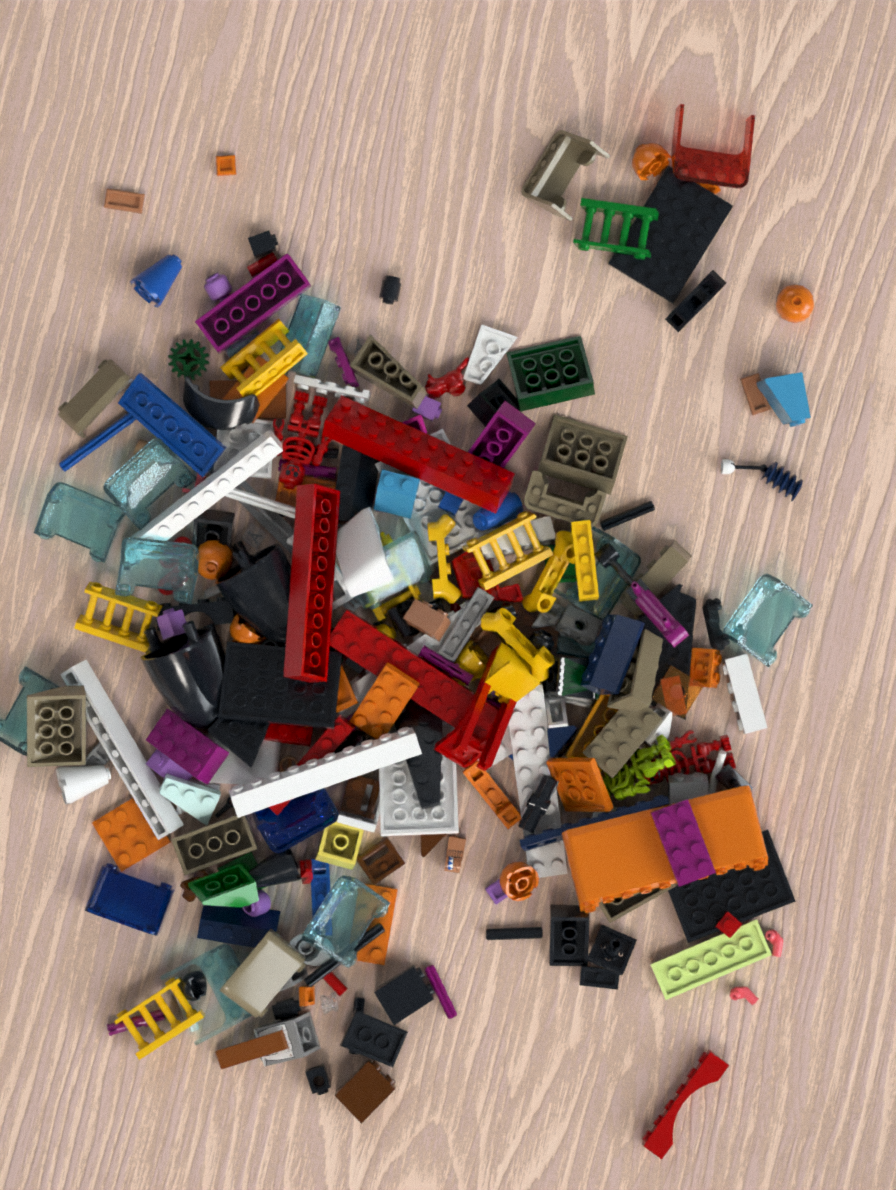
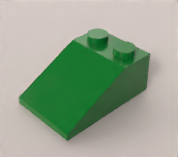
(226, 888)

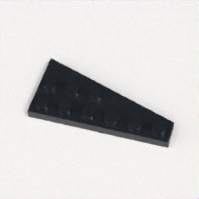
(681, 654)
(240, 737)
(426, 767)

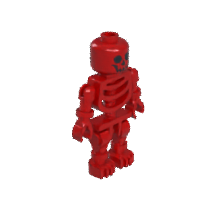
(293, 472)
(703, 751)

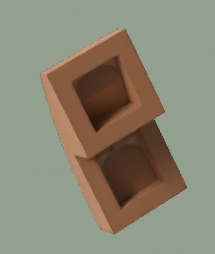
(485, 639)

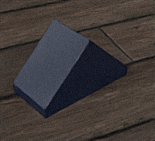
(558, 738)

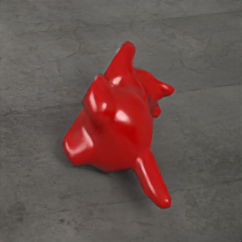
(451, 382)

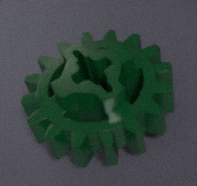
(189, 351)

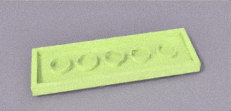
(710, 959)

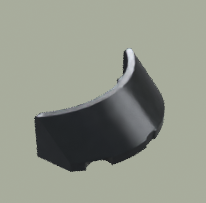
(217, 412)

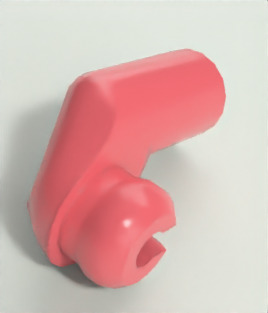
(776, 940)
(743, 992)

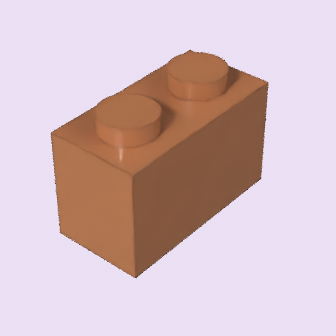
(427, 620)

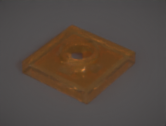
(663, 692)

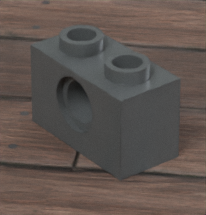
(589, 625)

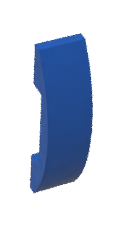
(320, 884)

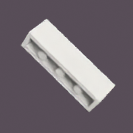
(543, 529)
(745, 694)

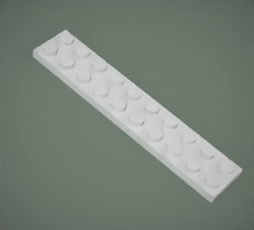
(530, 752)

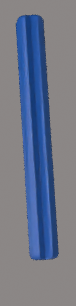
(96, 442)

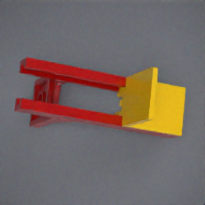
(510, 680)

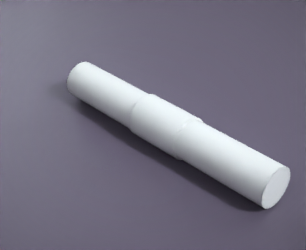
(717, 768)

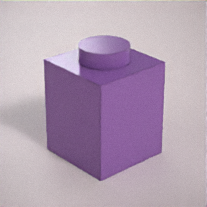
(429, 409)
(171, 623)

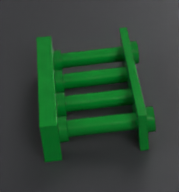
(609, 209)

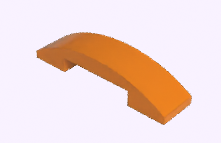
(492, 795)

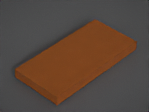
(275, 410)

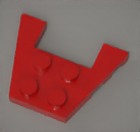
(468, 573)

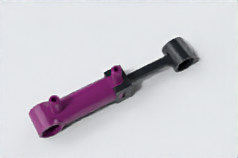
(644, 598)

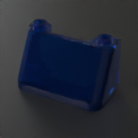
(297, 820)
(130, 900)

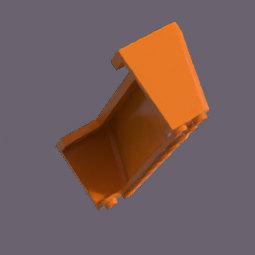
(628, 856)

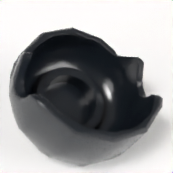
(194, 985)

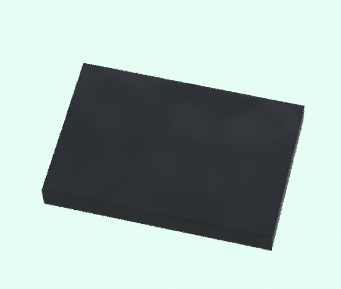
(373, 1038)

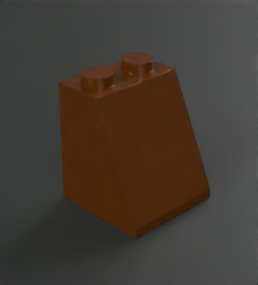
(365, 1090)

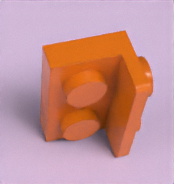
(705, 666)

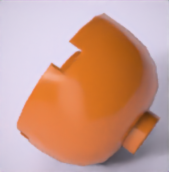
(649, 160)
(794, 303)
(214, 560)
(244, 633)
(518, 880)

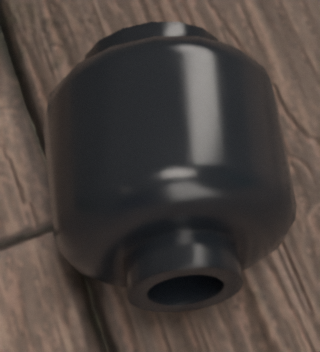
(541, 638)

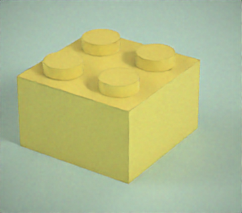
(339, 845)

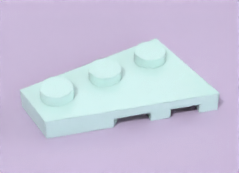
(191, 797)

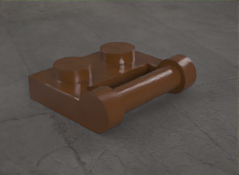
(355, 794)
(384, 865)

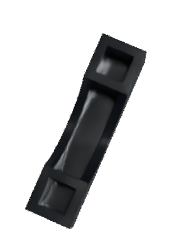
(218, 611)

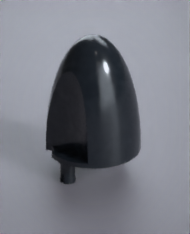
(259, 589)
(187, 673)

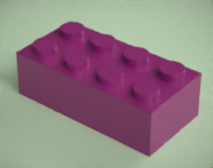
(502, 435)
(187, 746)
(682, 842)

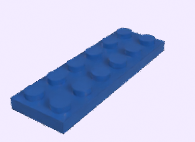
(172, 425)

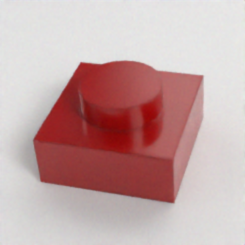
(728, 924)

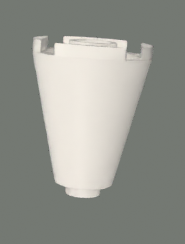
(81, 780)

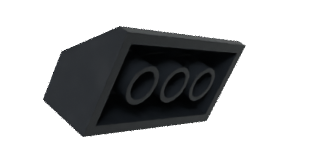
(355, 482)

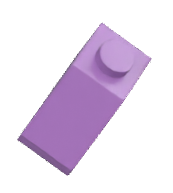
(164, 765)

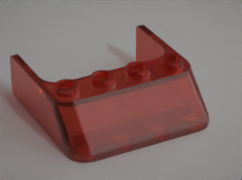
(711, 166)

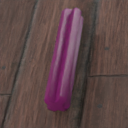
(440, 992)

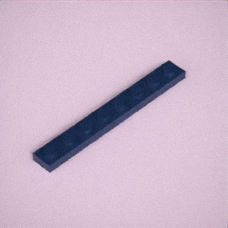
(552, 835)

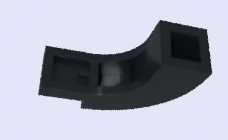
(695, 301)

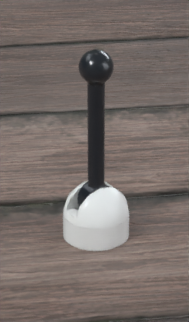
(728, 467)

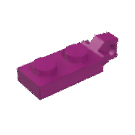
(343, 361)

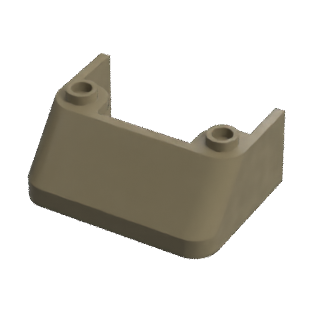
(557, 169)
(94, 396)

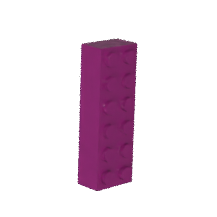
(253, 303)

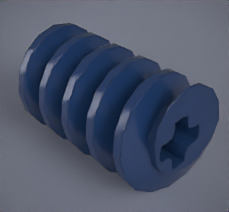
(782, 480)

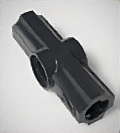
(538, 803)

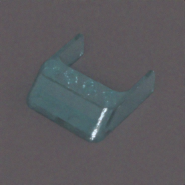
(217, 967)

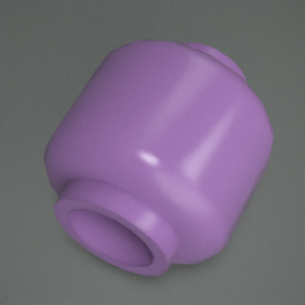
(217, 287)
(259, 907)

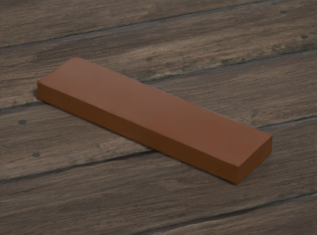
(251, 1049)

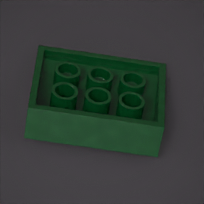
(550, 373)

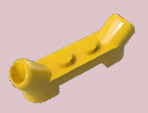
(437, 532)
(542, 594)
(502, 623)

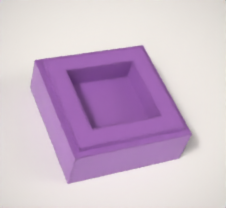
(495, 892)

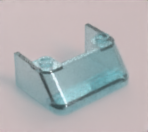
(609, 582)

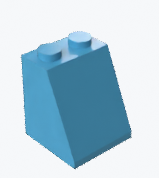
(787, 398)
(396, 494)

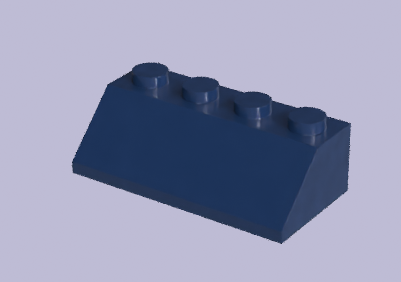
(612, 654)
(235, 926)

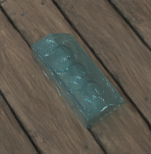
(312, 328)

